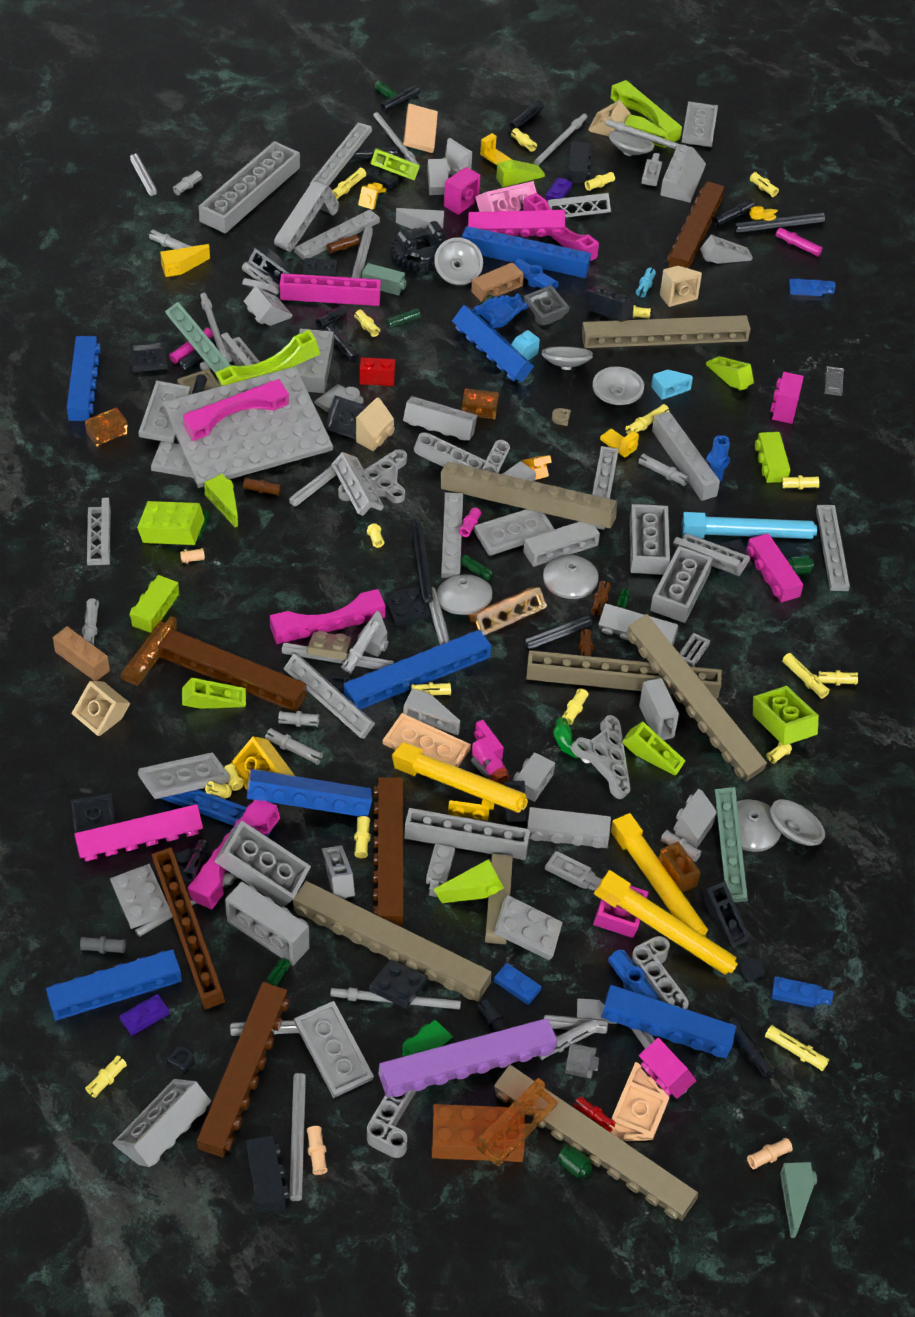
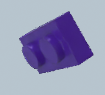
(559, 189)
(144, 1014)

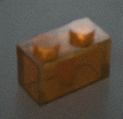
(480, 403)
(106, 426)
(679, 866)

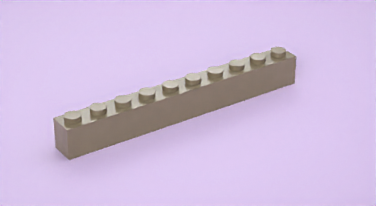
(665, 331)
(529, 495)
(604, 672)
(696, 698)
(392, 941)
(604, 1148)

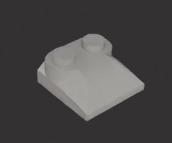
(457, 156)
(349, 393)

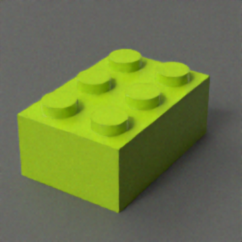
(171, 523)
(785, 715)

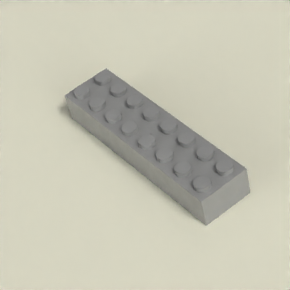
(249, 187)

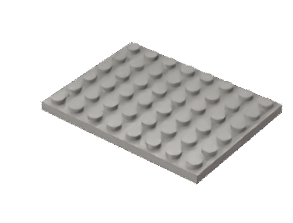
(251, 437)

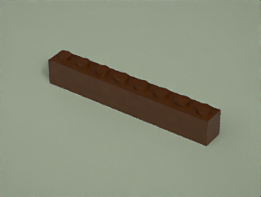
(696, 225)
(233, 670)
(390, 849)
(188, 928)
(243, 1070)

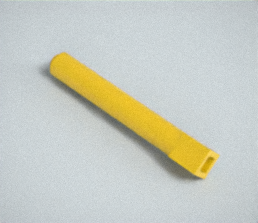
(413, 761)
(630, 837)
(618, 892)

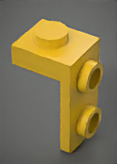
(489, 150)
(369, 195)
(625, 444)
(470, 810)

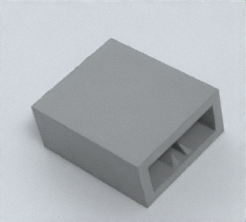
(659, 708)

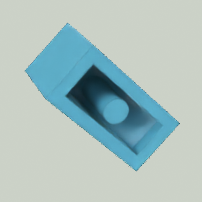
(527, 344)
(670, 383)

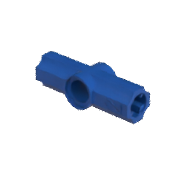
(535, 275)
(718, 456)
(626, 970)

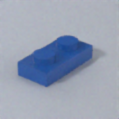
(517, 983)

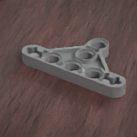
(384, 475)
(606, 762)

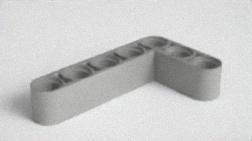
(316, 198)
(443, 452)

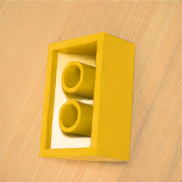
(261, 756)

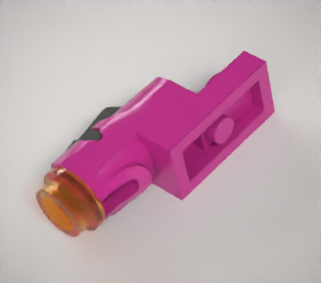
(488, 754)

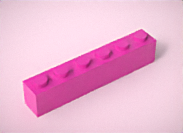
(521, 222)
(330, 289)
(138, 831)

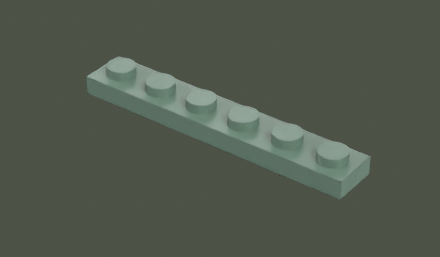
(197, 338)
(731, 843)

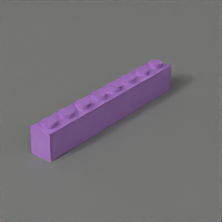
(467, 1057)

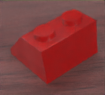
(377, 371)

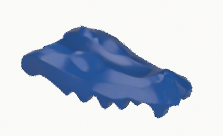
(501, 310)

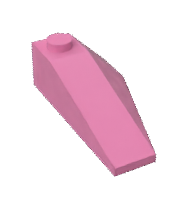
(506, 198)

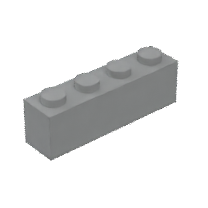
(440, 418)
(560, 542)
(618, 619)
(569, 827)

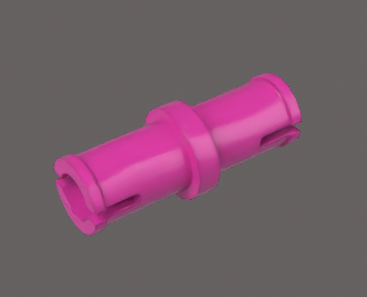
(469, 522)

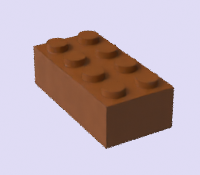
(460, 1126)

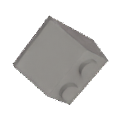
(266, 307)

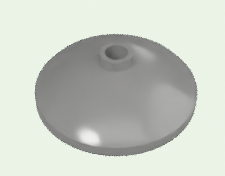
(630, 143)
(459, 252)
(567, 356)
(618, 385)
(570, 576)
(464, 594)
(797, 823)
(757, 832)

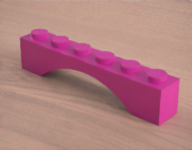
(570, 239)
(267, 397)
(293, 626)
(208, 884)

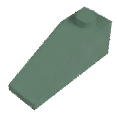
(797, 1187)

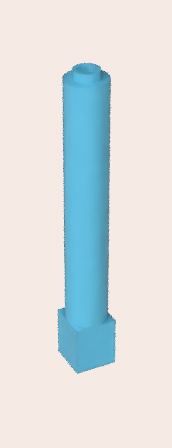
(700, 525)

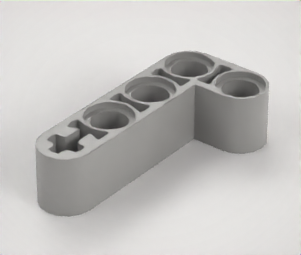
(652, 965)
(388, 1127)

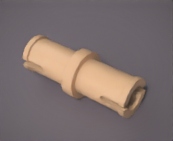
(317, 1150)
(769, 1153)

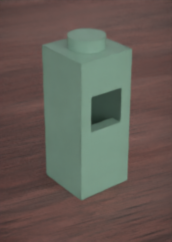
(391, 280)

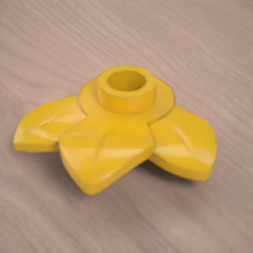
(759, 213)

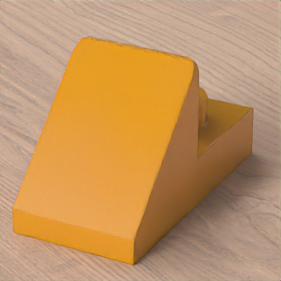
(538, 464)

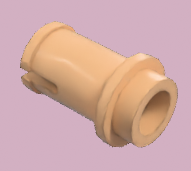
(192, 555)

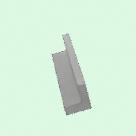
(563, 203)
(238, 354)
(356, 483)
(103, 535)
(724, 562)

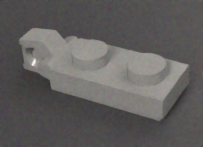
(652, 171)
(439, 866)
(572, 871)

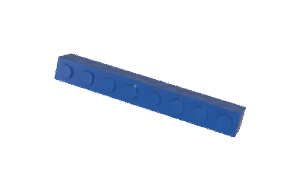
(532, 252)
(417, 669)

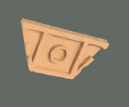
(639, 1108)

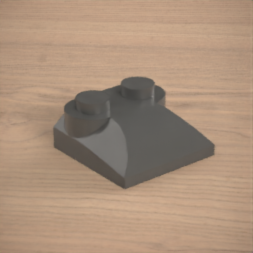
(546, 305)

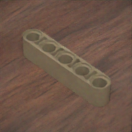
(503, 868)

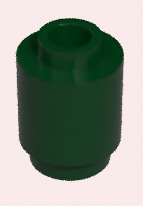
(801, 564)
(575, 1161)

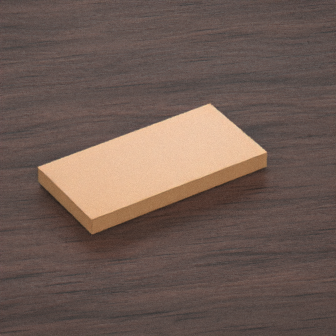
(420, 128)
(432, 740)

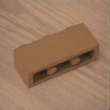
(497, 281)
(81, 654)

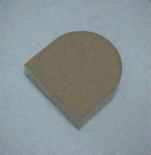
(561, 416)

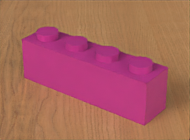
(774, 567)

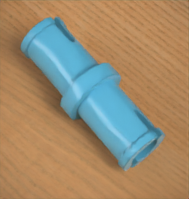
(645, 282)

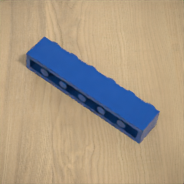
(491, 342)
(83, 378)
(309, 793)
(113, 984)
(668, 1021)

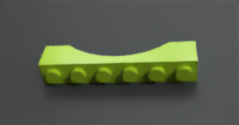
(635, 100)
(299, 350)

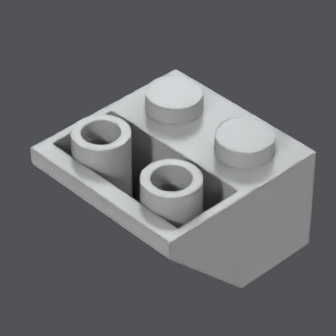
(695, 819)

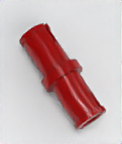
(594, 1113)

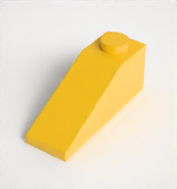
(184, 259)

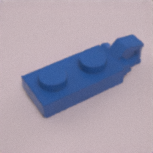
(811, 287)
(800, 992)

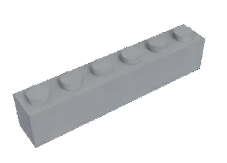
(685, 456)
(466, 833)

